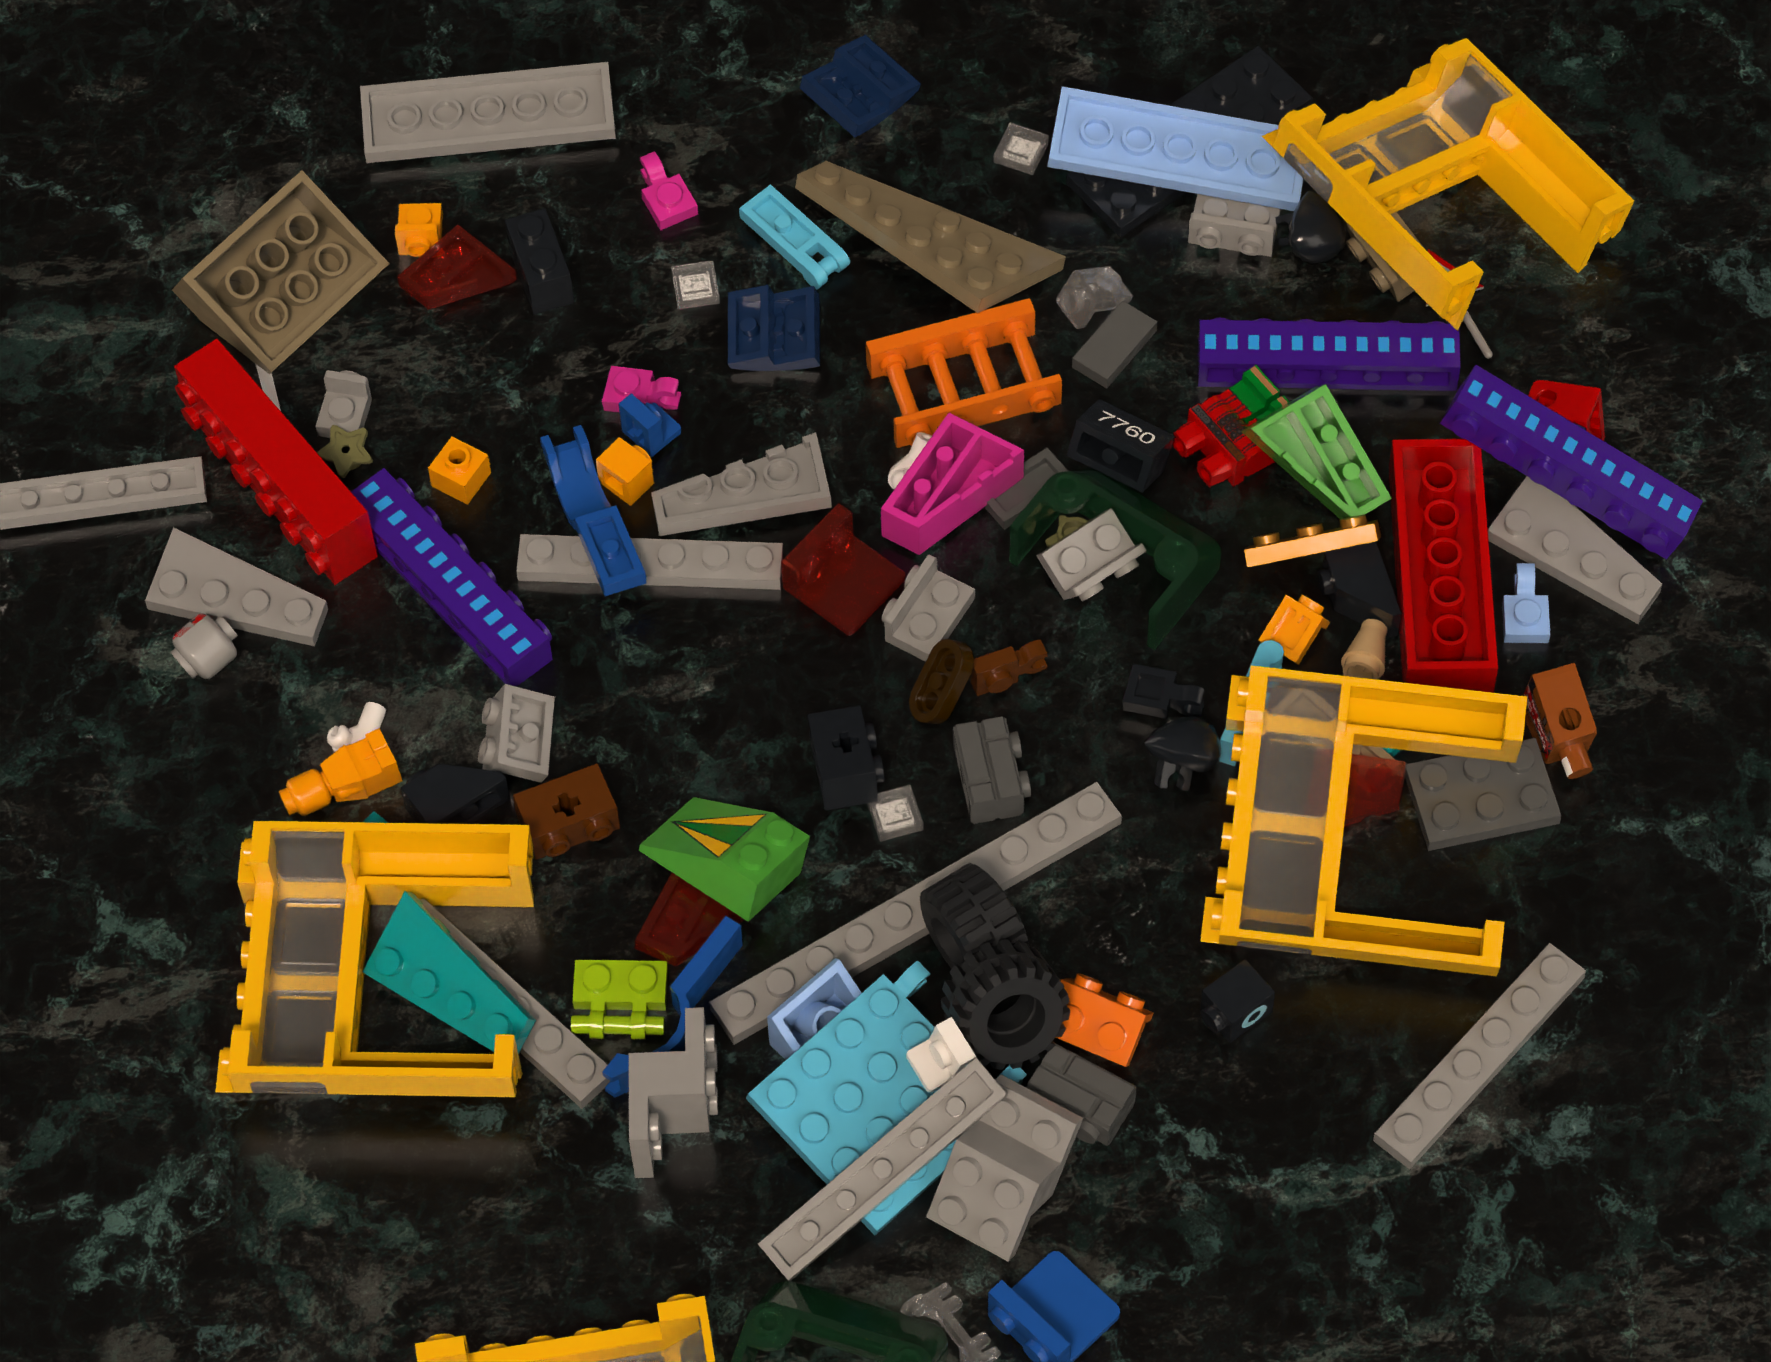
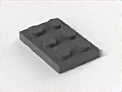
(1481, 798)

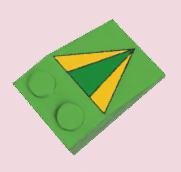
(730, 852)

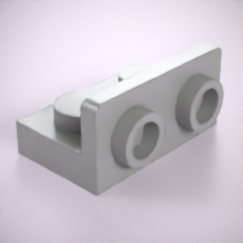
(1233, 225)
(1089, 556)
(926, 609)
(517, 733)

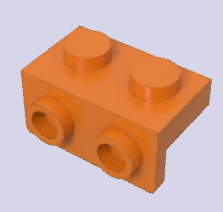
(1102, 1021)

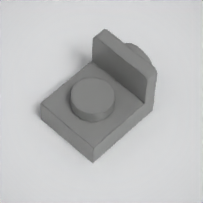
(344, 403)

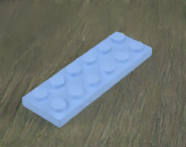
(1171, 149)

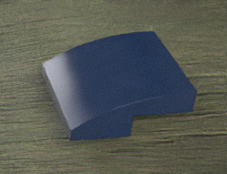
(860, 86)
(773, 329)

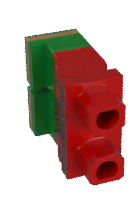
(1218, 425)

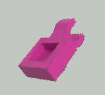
(665, 197)
(641, 383)

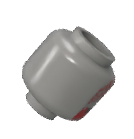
(204, 646)

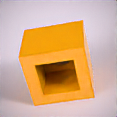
(459, 470)
(625, 470)

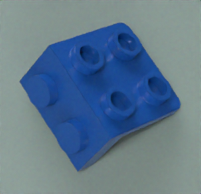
(1052, 1310)

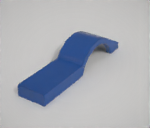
(591, 514)
(685, 993)

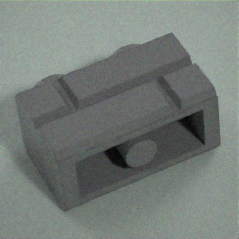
(989, 769)
(1085, 1090)

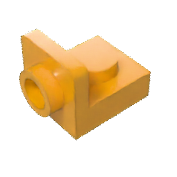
(418, 228)
(1295, 626)

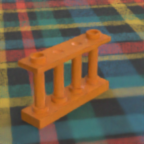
(953, 338)

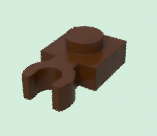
(1001, 668)

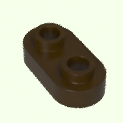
(941, 681)

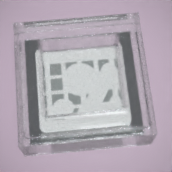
(1021, 148)
(695, 285)
(895, 813)

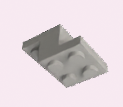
(672, 1092)
(1004, 1169)

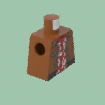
(1561, 719)

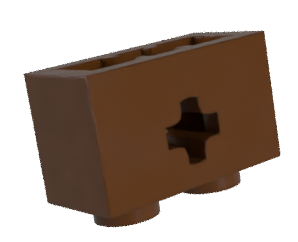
(581, 795)

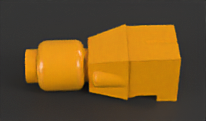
(347, 774)

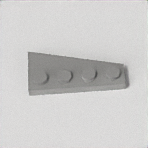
(769, 487)
(1573, 549)
(212, 582)

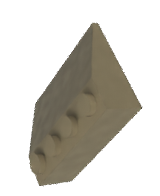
(281, 274)

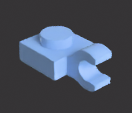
(1525, 613)

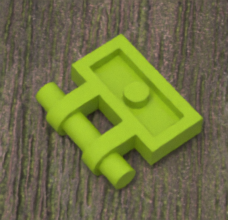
(619, 986)

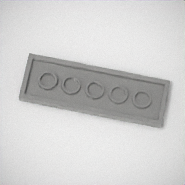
(487, 112)

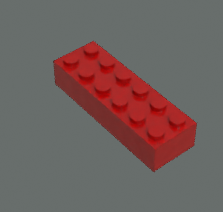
(275, 462)
(1442, 564)

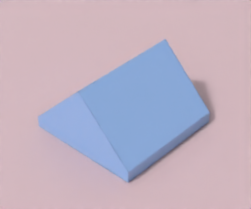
(811, 1008)

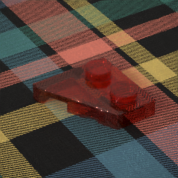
(455, 270)
(1373, 787)
(680, 922)

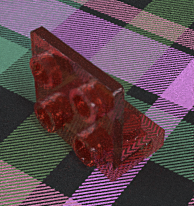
(839, 573)

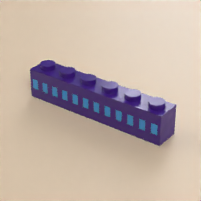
(1331, 353)
(1571, 462)
(452, 581)

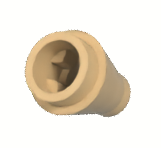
(1367, 651)

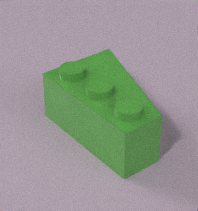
(1321, 453)

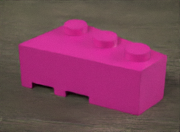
(949, 483)

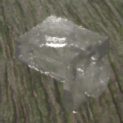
(1091, 292)

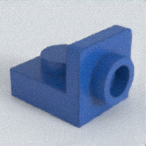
(647, 424)

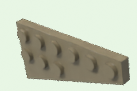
(947, 248)

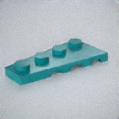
(440, 976)

